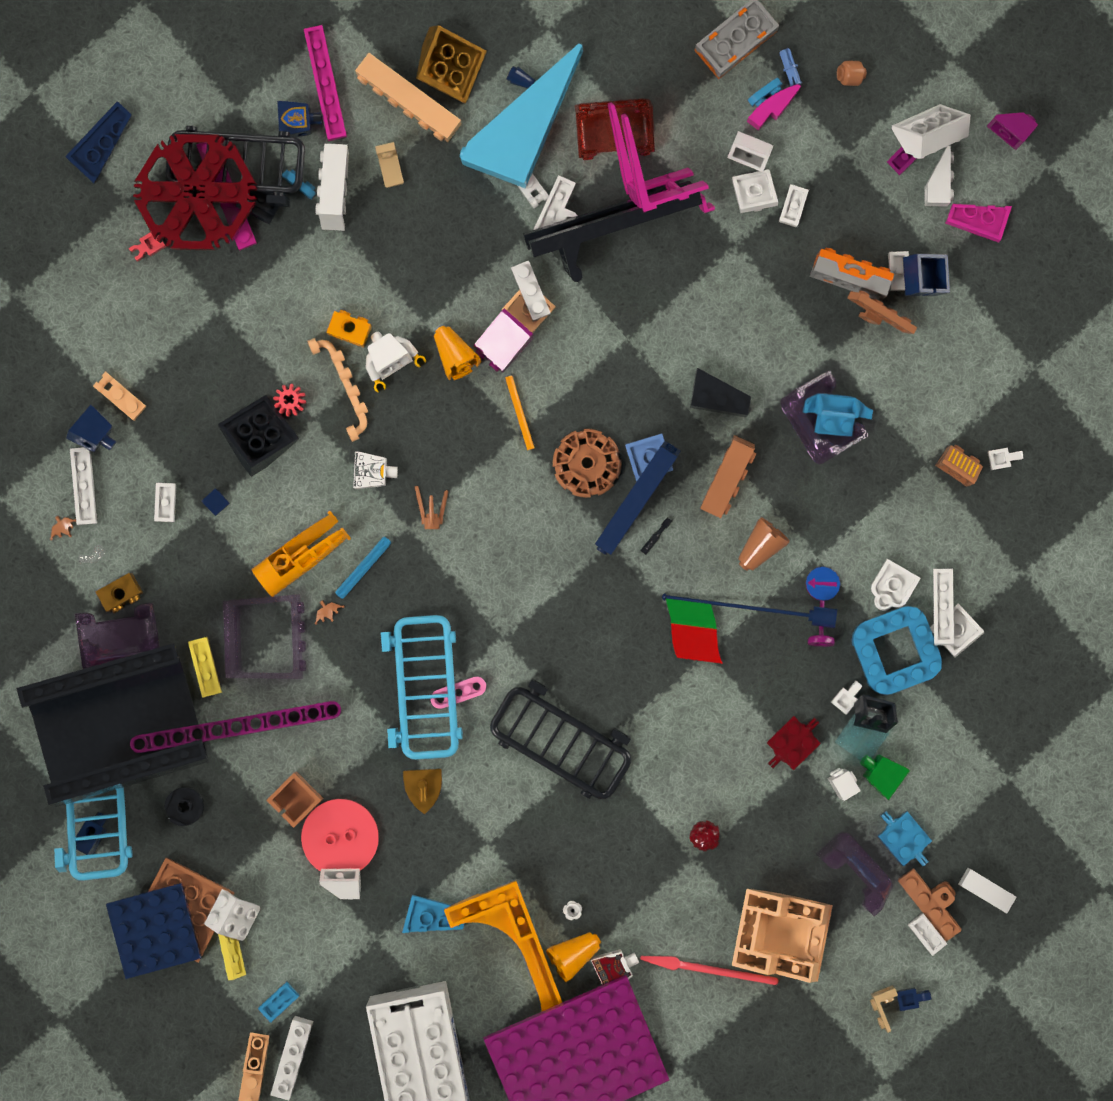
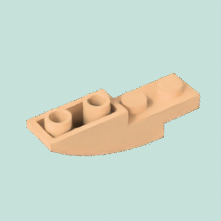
(254, 1067)

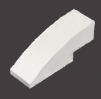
(987, 890)

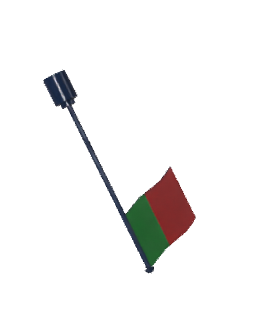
(696, 629)

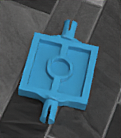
(904, 838)

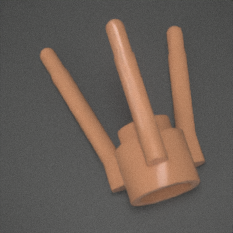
(431, 520)

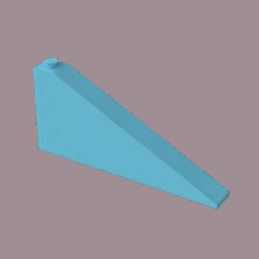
(516, 137)

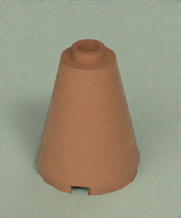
(762, 545)

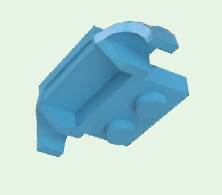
(836, 413)

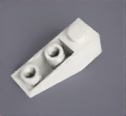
(938, 188)

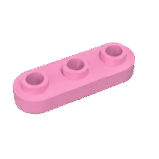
(467, 691)

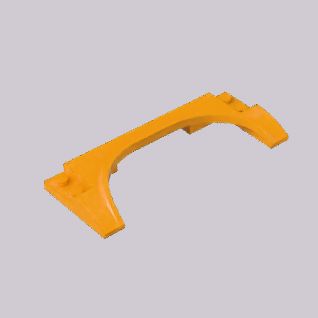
(507, 911)

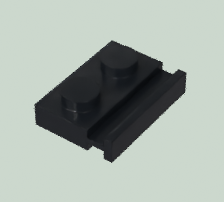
(262, 209)

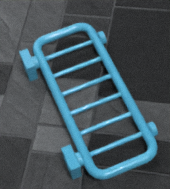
(395, 737)
(63, 859)

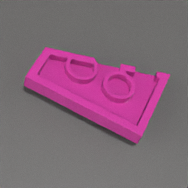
(979, 220)

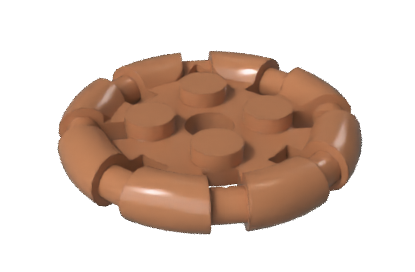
(590, 474)

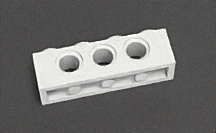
(291, 1058)

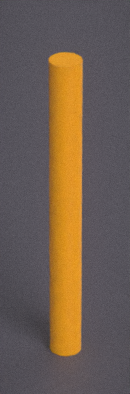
(519, 412)

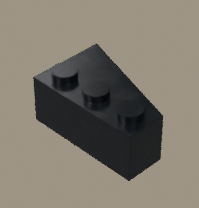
(717, 396)

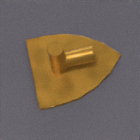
(423, 787)

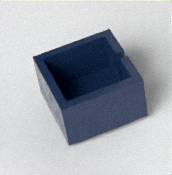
(926, 275)

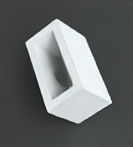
(750, 151)
(843, 783)

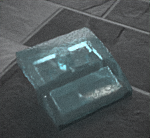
(859, 740)

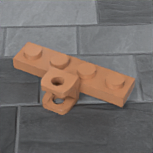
(877, 312)
(932, 902)

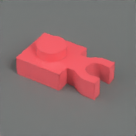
(148, 245)

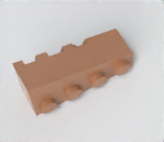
(728, 476)

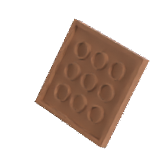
(199, 892)

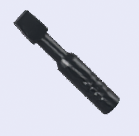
(654, 538)

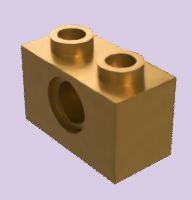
(108, 593)

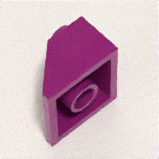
(1013, 127)

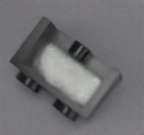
(875, 714)

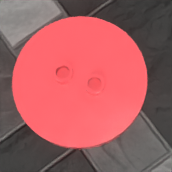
(340, 835)

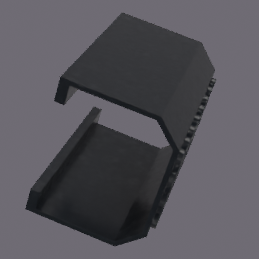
(95, 713)

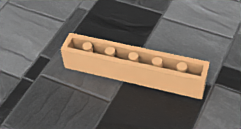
(408, 97)

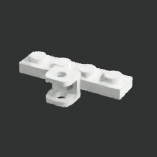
(554, 208)

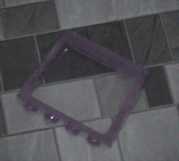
(232, 638)

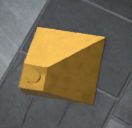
(449, 63)

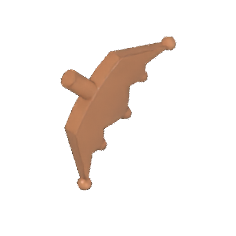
(62, 527)
(327, 611)

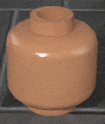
(851, 73)

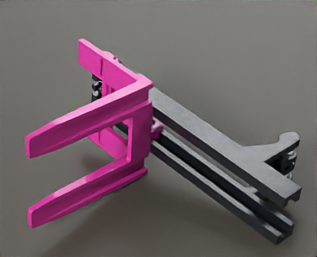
(641, 208)

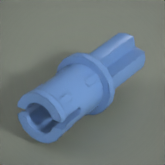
(790, 67)

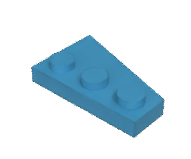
(427, 916)

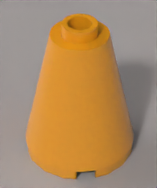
(455, 353)
(573, 954)

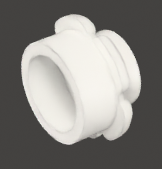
(572, 915)

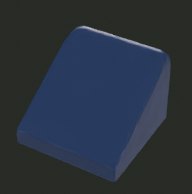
(215, 502)

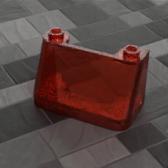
(596, 132)

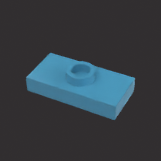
(278, 1002)

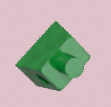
(883, 774)

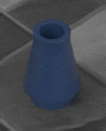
(519, 77)

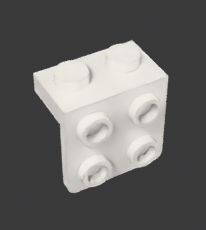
(232, 916)

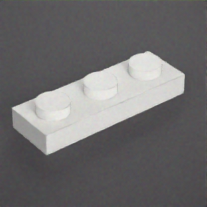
(530, 290)

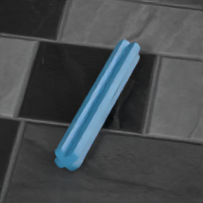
(363, 567)

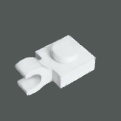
(1001, 458)
(845, 699)

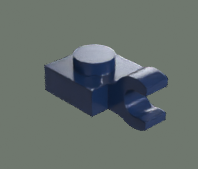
(909, 999)

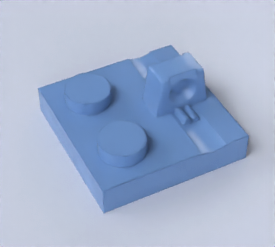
(642, 452)

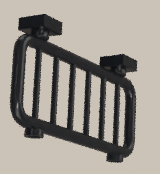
(278, 197)
(615, 744)

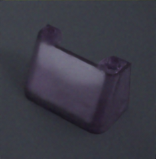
(820, 446)
(116, 638)
(846, 849)

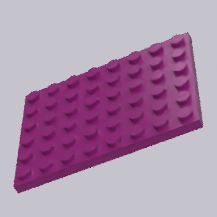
(580, 1050)

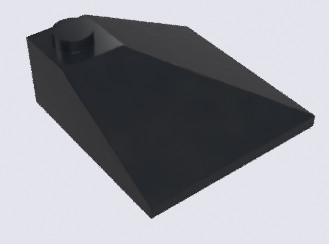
(258, 435)

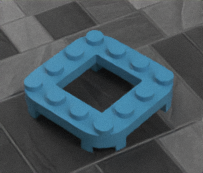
(869, 658)

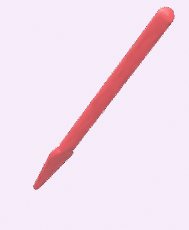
(673, 964)

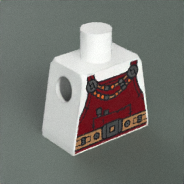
(613, 965)

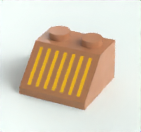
(959, 465)

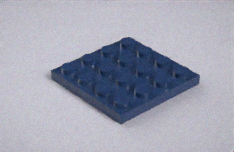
(153, 930)

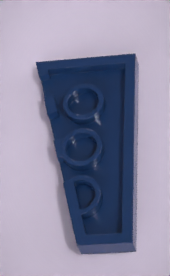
(97, 145)

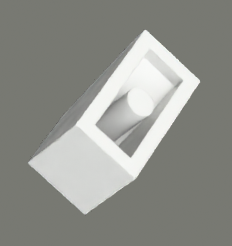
(342, 882)

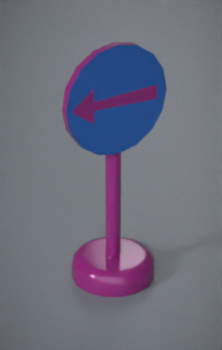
(822, 585)

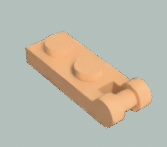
(120, 396)

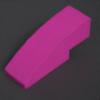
(772, 106)

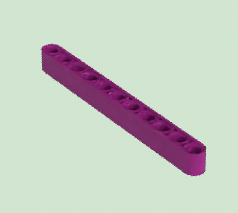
(226, 726)

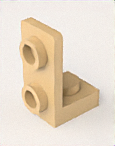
(389, 164)
(885, 995)

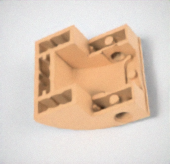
(782, 935)

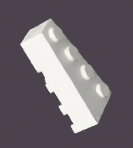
(333, 186)

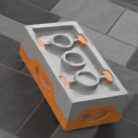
(736, 38)
(852, 274)

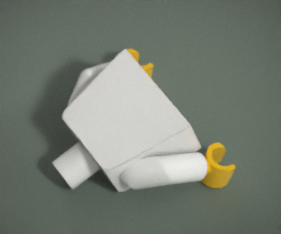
(388, 355)

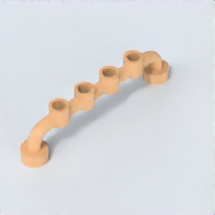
(352, 391)

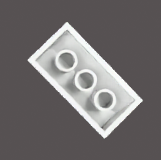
(932, 130)

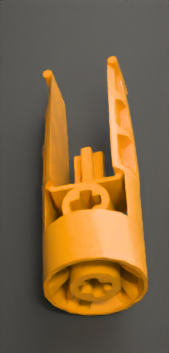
(295, 558)

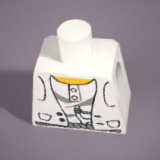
(372, 471)

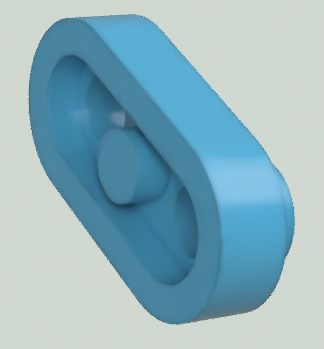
(771, 88)
(306, 188)

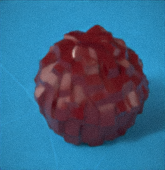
(705, 835)

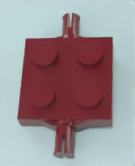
(793, 743)

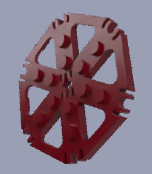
(202, 204)

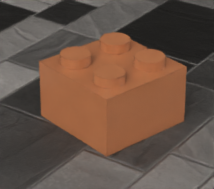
(296, 798)

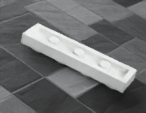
(83, 486)
(943, 607)

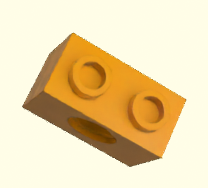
(357, 336)

